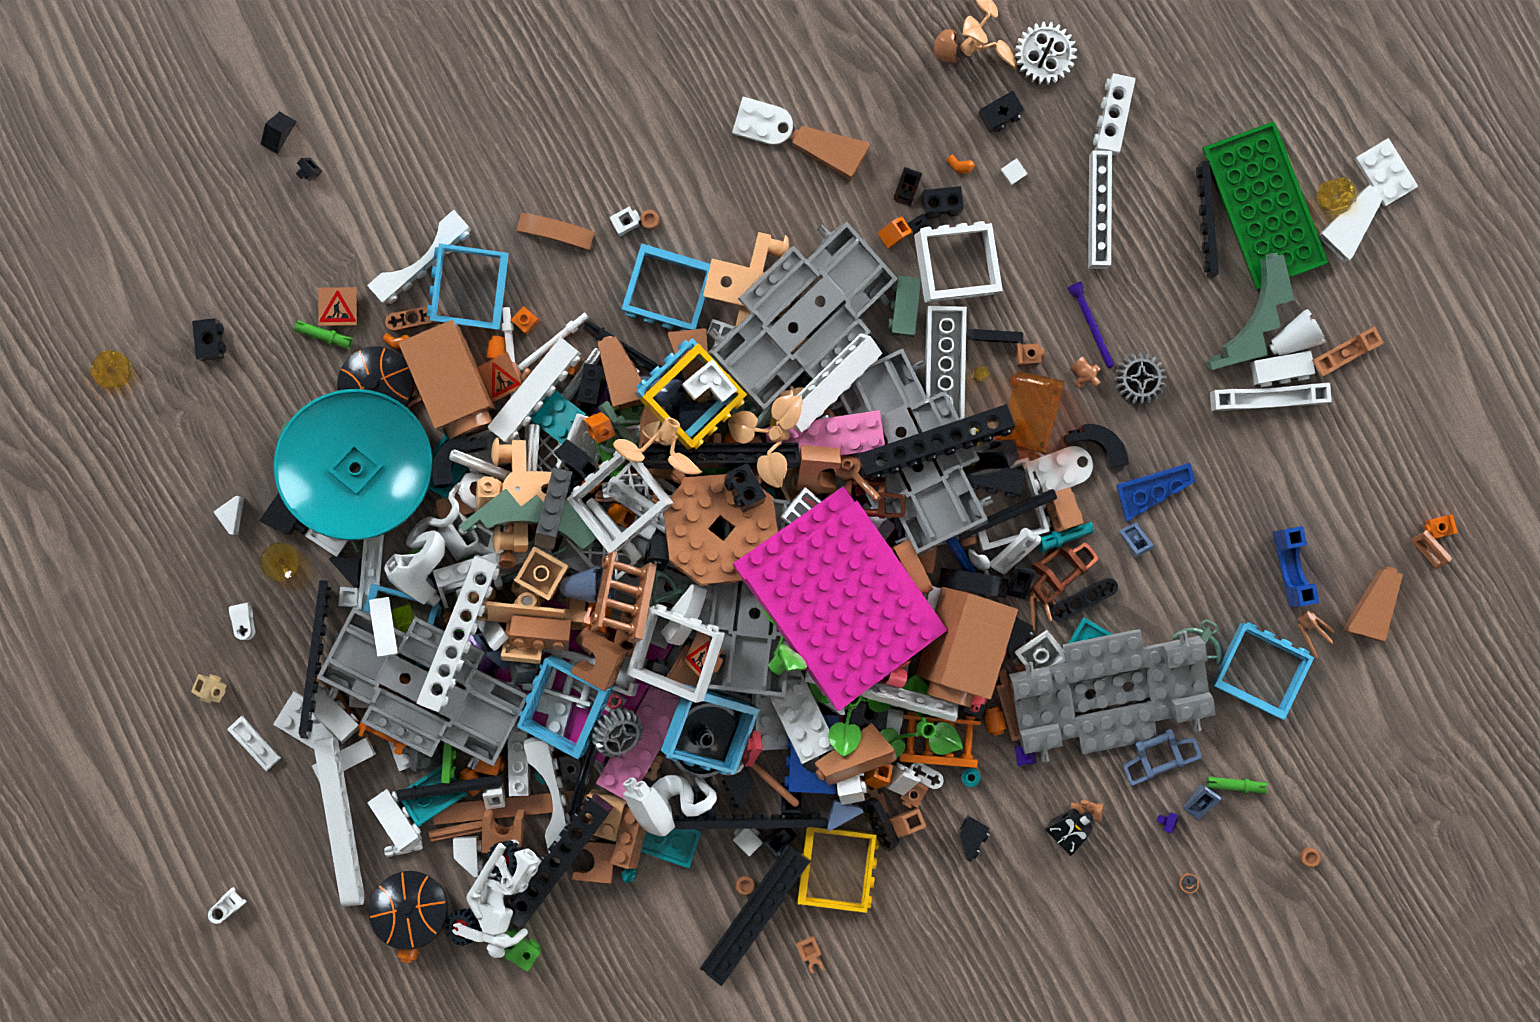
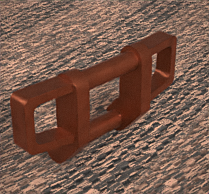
(881, 511)
(1046, 574)

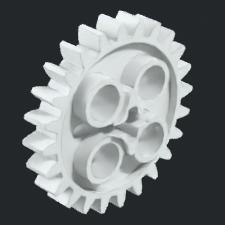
(1061, 60)

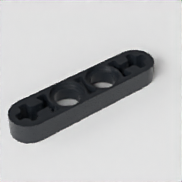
(1082, 597)

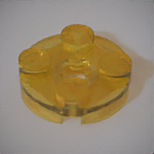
(1336, 186)
(109, 358)

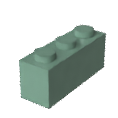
(904, 306)

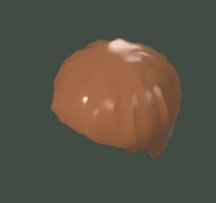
(946, 46)

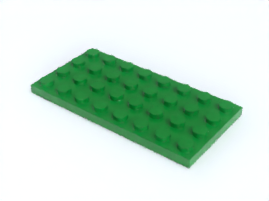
(1264, 201)

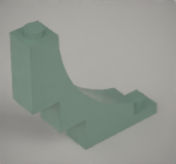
(1250, 341)
(505, 510)

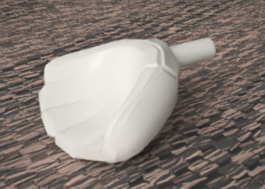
(979, 561)

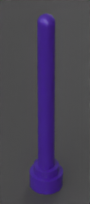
(1077, 290)

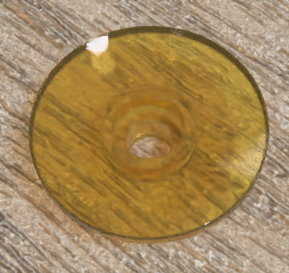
(270, 561)

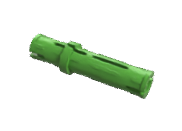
(331, 337)
(1237, 785)

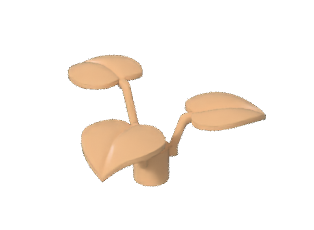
(977, 36)
(742, 428)
(665, 435)

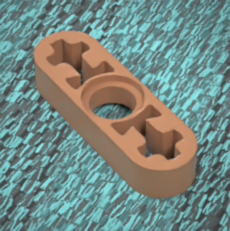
(400, 326)

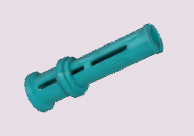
(1056, 538)

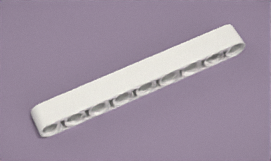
(339, 821)

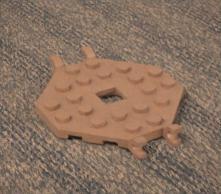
(687, 525)

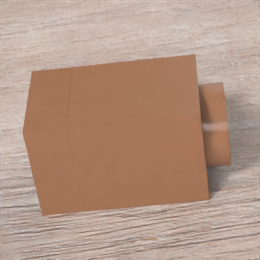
(449, 380)
(972, 649)

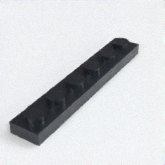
(1207, 226)

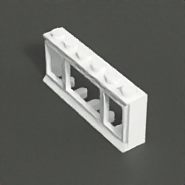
(453, 576)

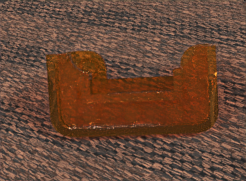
(1033, 410)

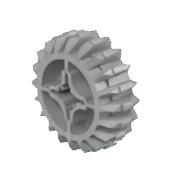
(1140, 386)
(619, 727)

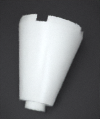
(1297, 335)

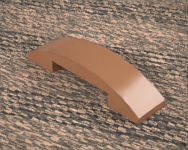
(555, 230)
(1347, 351)

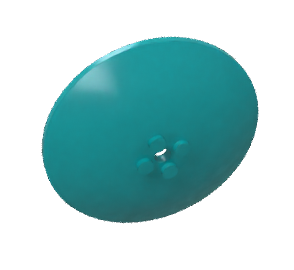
(348, 430)

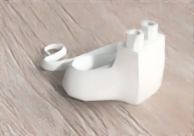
(477, 541)
(411, 571)
(651, 804)

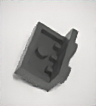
(422, 761)

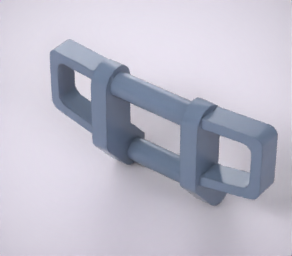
(1178, 762)

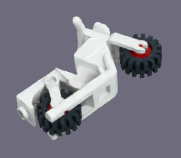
(489, 915)

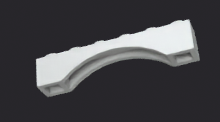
(390, 284)
(1270, 397)
(541, 758)

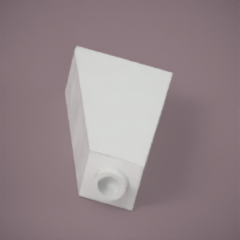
(1347, 229)

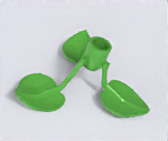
(785, 657)
(942, 735)
(842, 736)

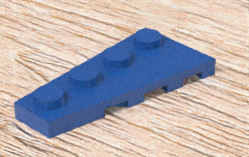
(1148, 490)

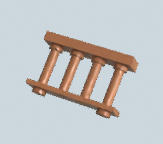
(642, 593)

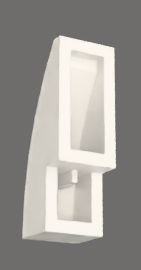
(690, 605)
(383, 627)
(353, 754)

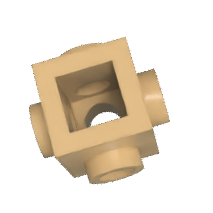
(209, 688)

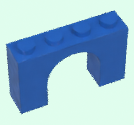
(1296, 587)
(801, 779)

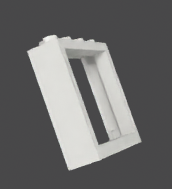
(925, 268)
(1034, 487)
(639, 525)
(635, 667)

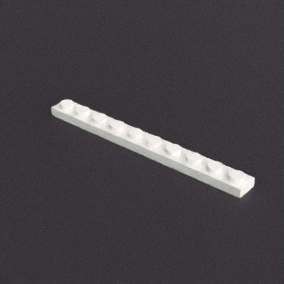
(370, 574)

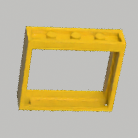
(710, 428)
(868, 883)

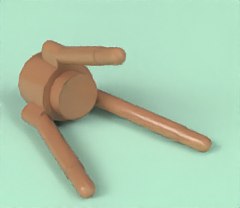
(1046, 592)
(1310, 620)

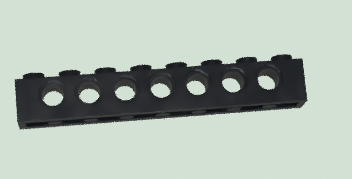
(999, 415)
(599, 810)

